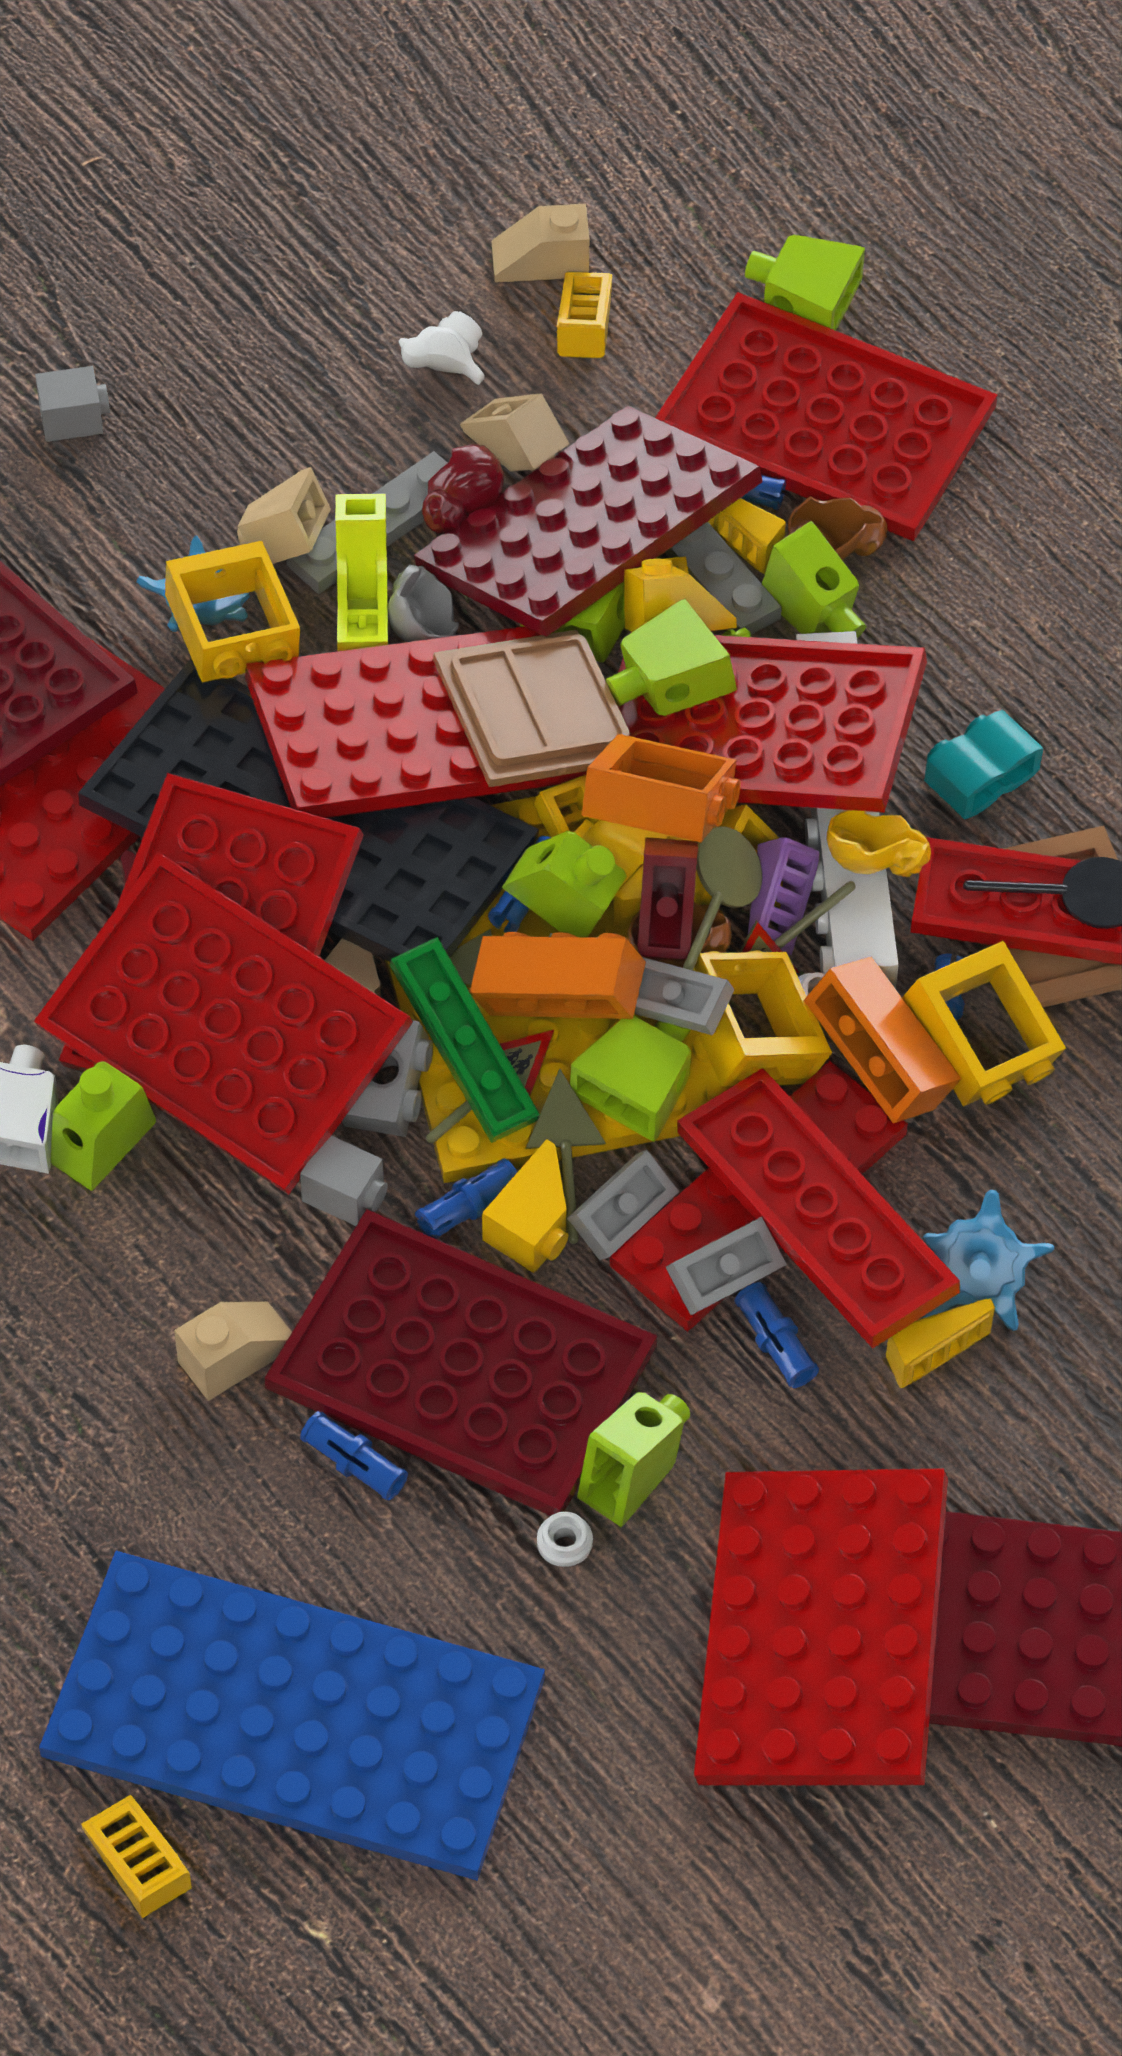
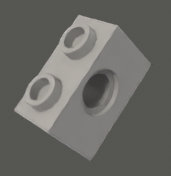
(393, 1105)

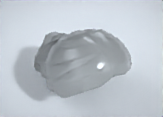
(421, 606)

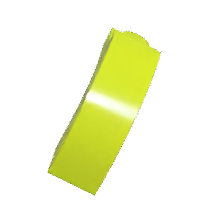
(361, 571)

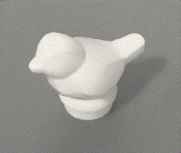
(446, 347)

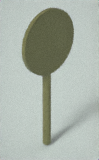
(730, 876)

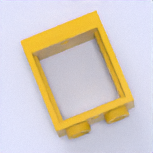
(244, 570)
(997, 966)
(799, 1040)

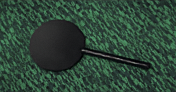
(1088, 891)

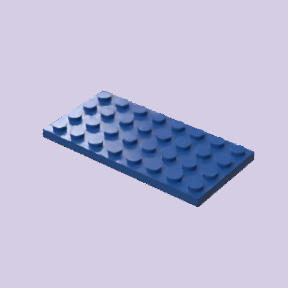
(294, 1714)

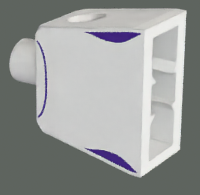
(26, 1110)

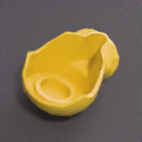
(876, 843)

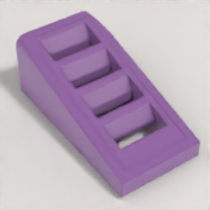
(796, 867)

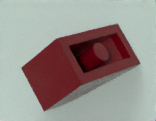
(667, 898)

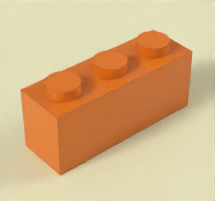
(558, 976)
(882, 1039)

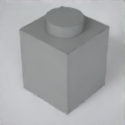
(71, 403)
(343, 1181)

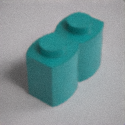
(982, 763)

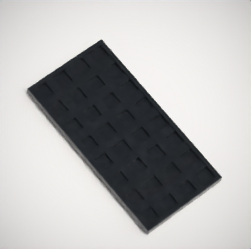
(417, 867)

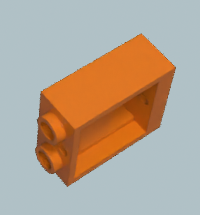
(660, 788)

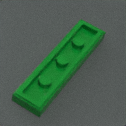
(464, 1040)

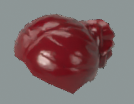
(465, 484)

